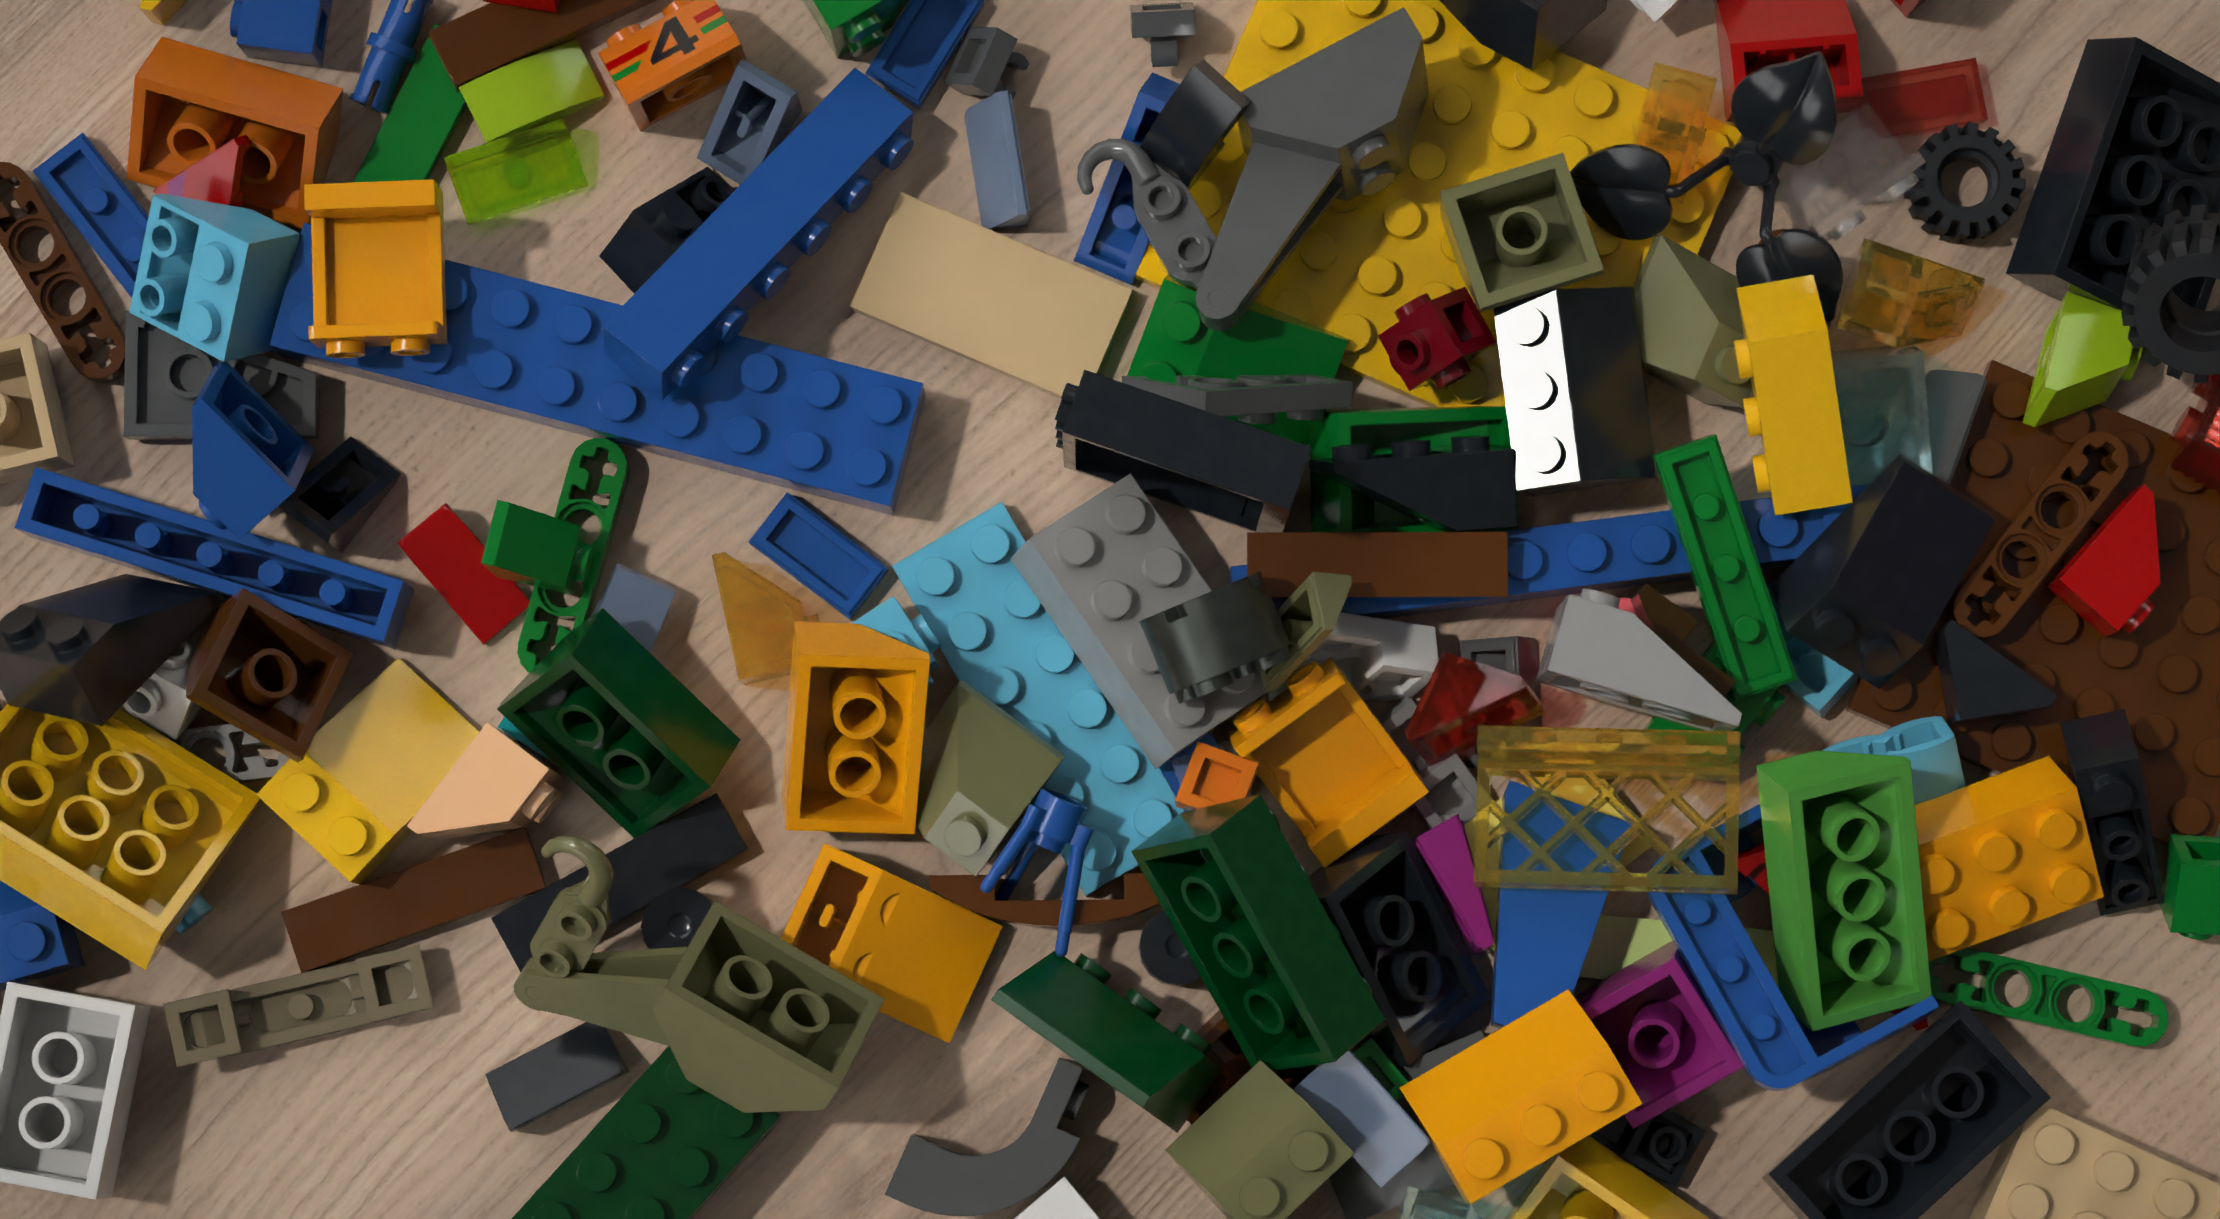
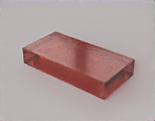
(1926, 98)

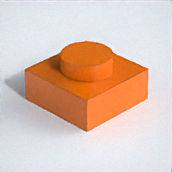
(1215, 778)

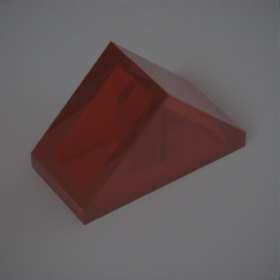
(1460, 699)

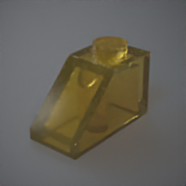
(757, 620)

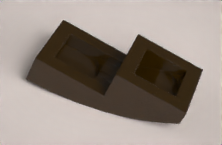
(1673, 628)

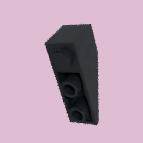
(1440, 488)
(2115, 809)

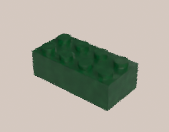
(1258, 934)
(652, 1153)

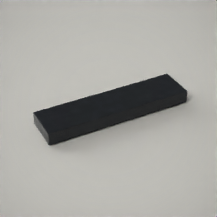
(642, 869)

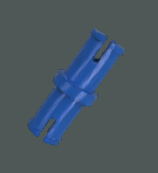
(390, 52)

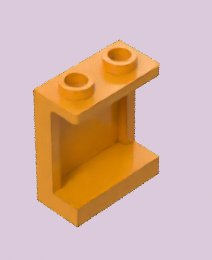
(377, 266)
(1327, 760)

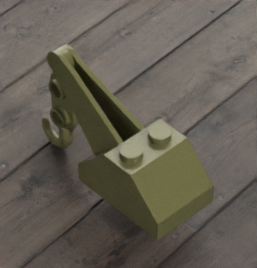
(734, 1005)

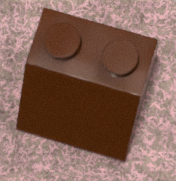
(265, 673)

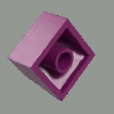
(1660, 1031)

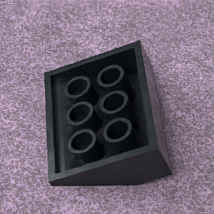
(2125, 154)

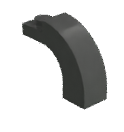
(982, 1184)

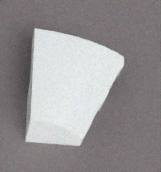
(1378, 656)

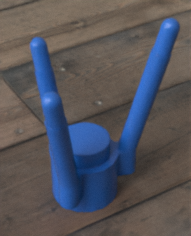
(1048, 824)

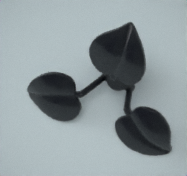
(1782, 116)

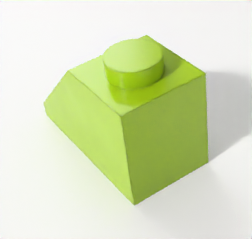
(2079, 360)

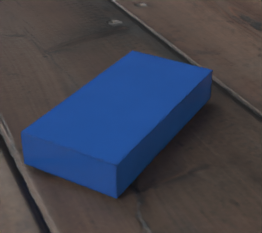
(922, 47)
(818, 556)

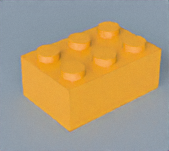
(2003, 856)

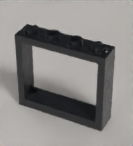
(1179, 453)

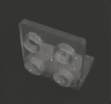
(1852, 172)

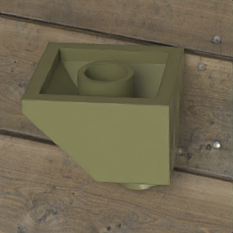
(1690, 324)
(978, 777)

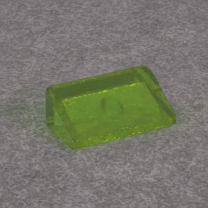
(516, 171)

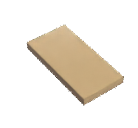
(989, 297)

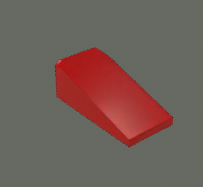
(452, 563)

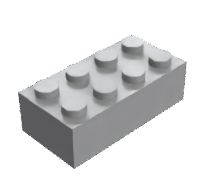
(1097, 580)

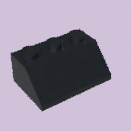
(1575, 390)

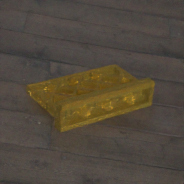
(1607, 755)

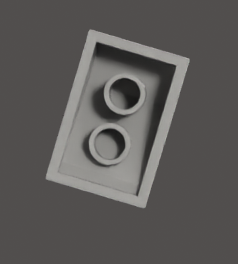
(1624, 663)

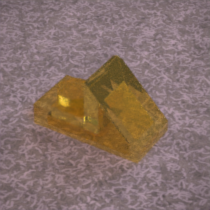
(1675, 118)

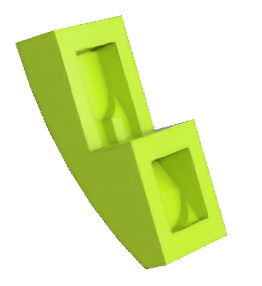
(532, 91)

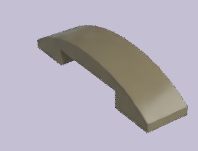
(298, 1006)

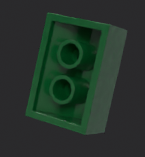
(620, 724)
(1113, 1035)

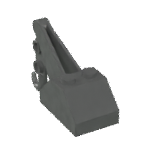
(1309, 137)

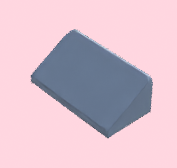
(997, 163)
(1363, 1116)

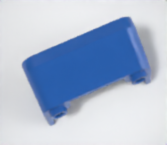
(1739, 988)

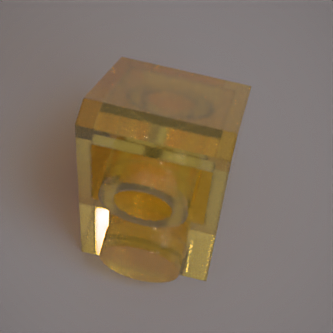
(1905, 297)

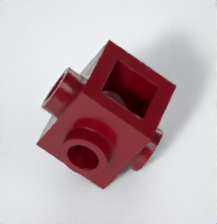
(1436, 339)

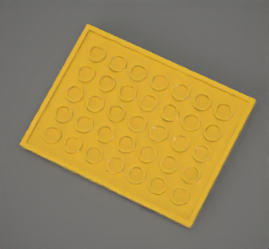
(1476, 122)

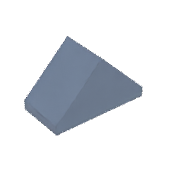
(749, 122)

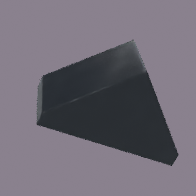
(341, 493)
(1982, 682)

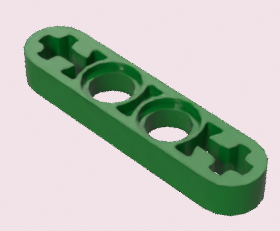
(609, 487)
(2041, 1001)

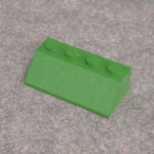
(1844, 885)

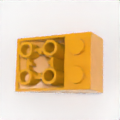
(892, 940)

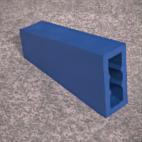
(1544, 931)

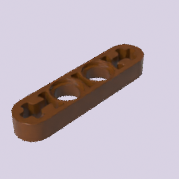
(48, 275)
(2044, 540)

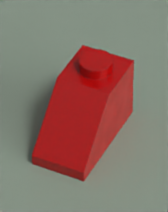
(2115, 568)

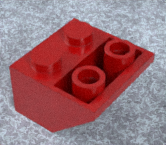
(1781, 31)

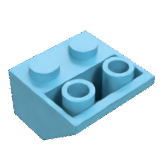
(213, 275)

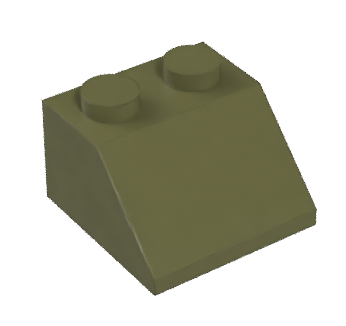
(1519, 233)
(1259, 1149)

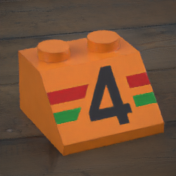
(672, 59)

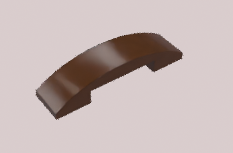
(966, 892)

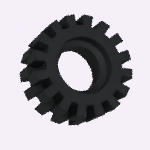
(2002, 180)

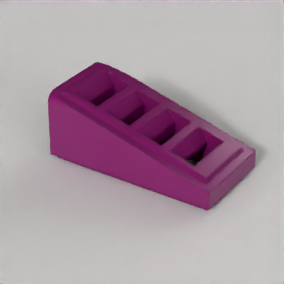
(1451, 868)

